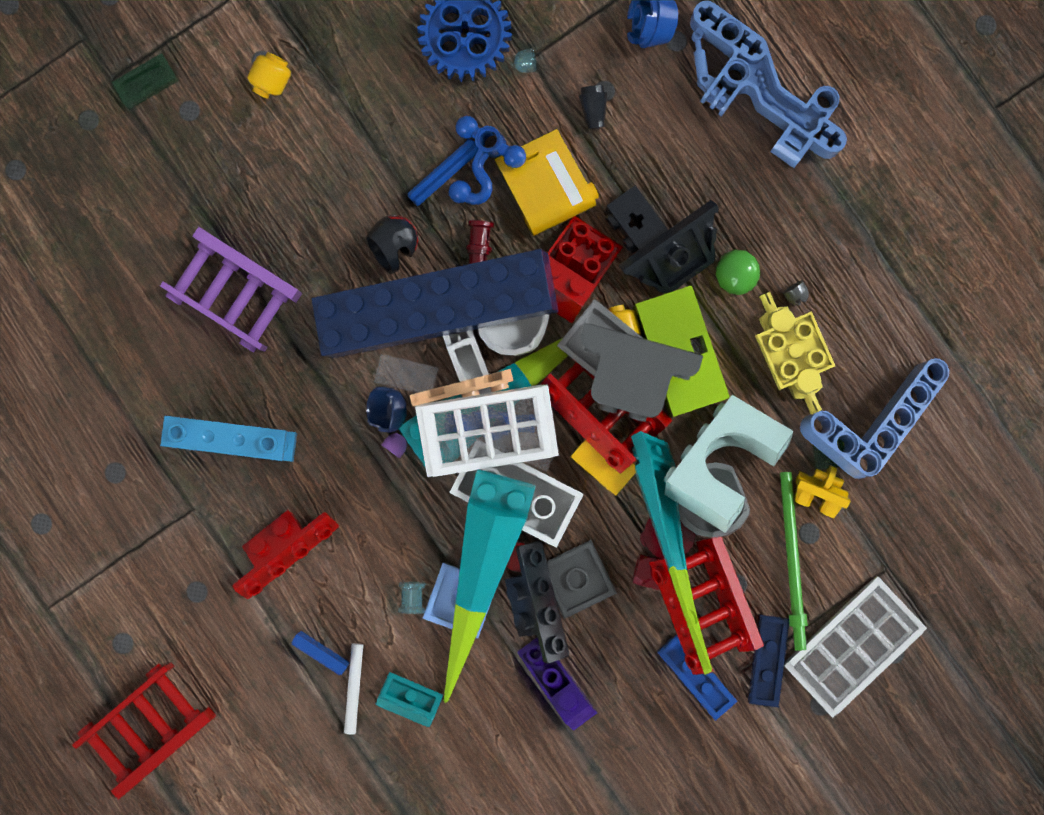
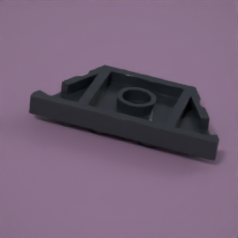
(677, 252)

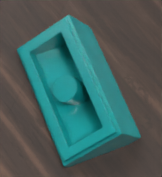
(409, 699)

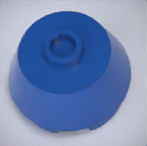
(652, 22)

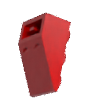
(578, 265)

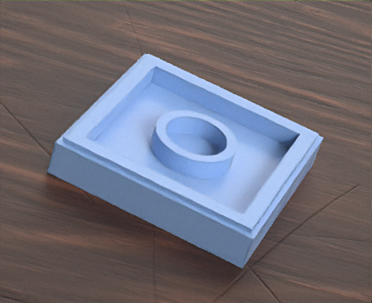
(443, 598)

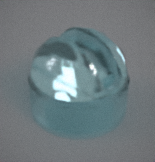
(525, 61)

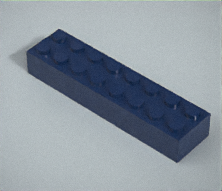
(435, 304)

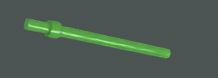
(797, 619)

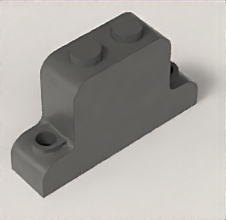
(634, 370)

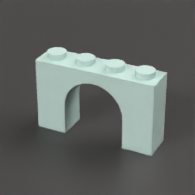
(733, 425)

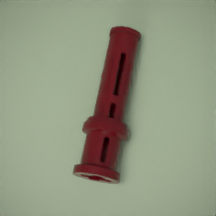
(479, 240)

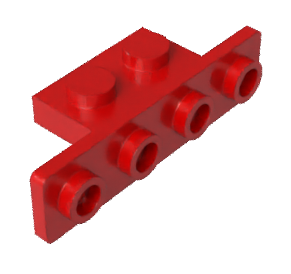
(279, 548)

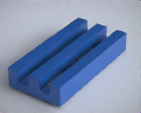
(320, 653)

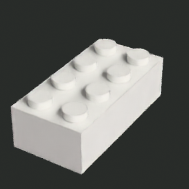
(550, 506)

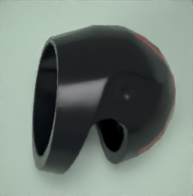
(388, 237)

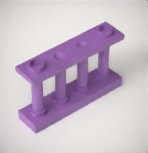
(232, 262)

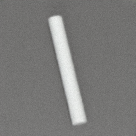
(353, 688)

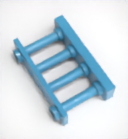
(228, 438)

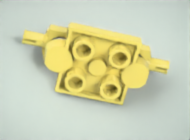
(794, 351)

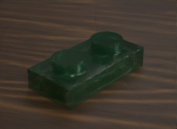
(145, 81)

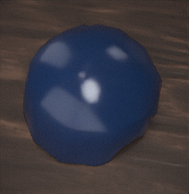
(386, 409)

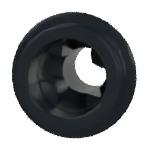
(593, 103)

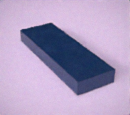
(769, 661)

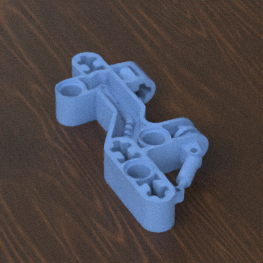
(760, 81)

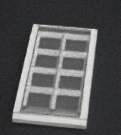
(487, 430)
(855, 646)

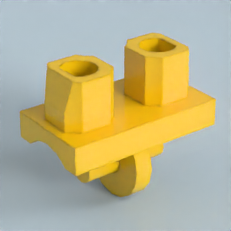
(824, 487)

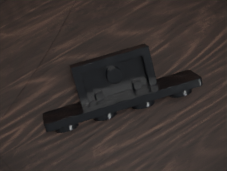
(535, 603)

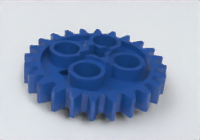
(462, 59)

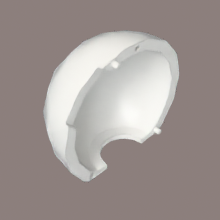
(515, 337)

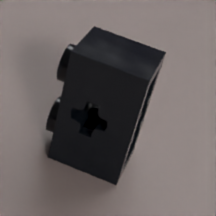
(635, 206)

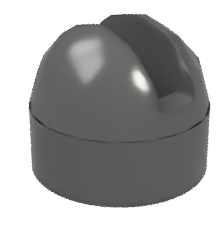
(796, 292)

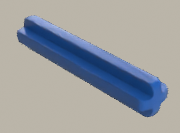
(443, 172)

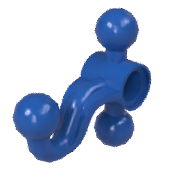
(513, 156)

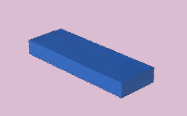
(705, 688)

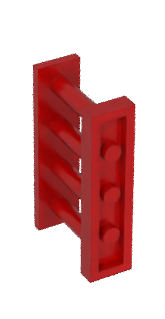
(593, 431)
(730, 596)
(148, 758)

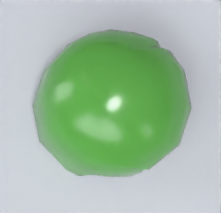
(737, 272)

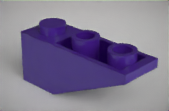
(558, 686)

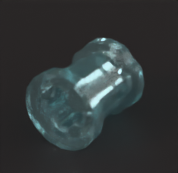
(411, 597)

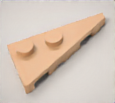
(471, 387)

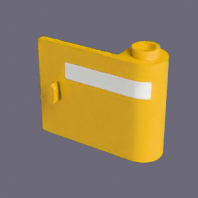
(548, 184)

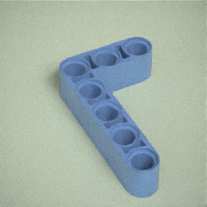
(883, 425)

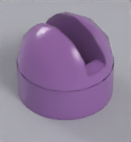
(395, 444)

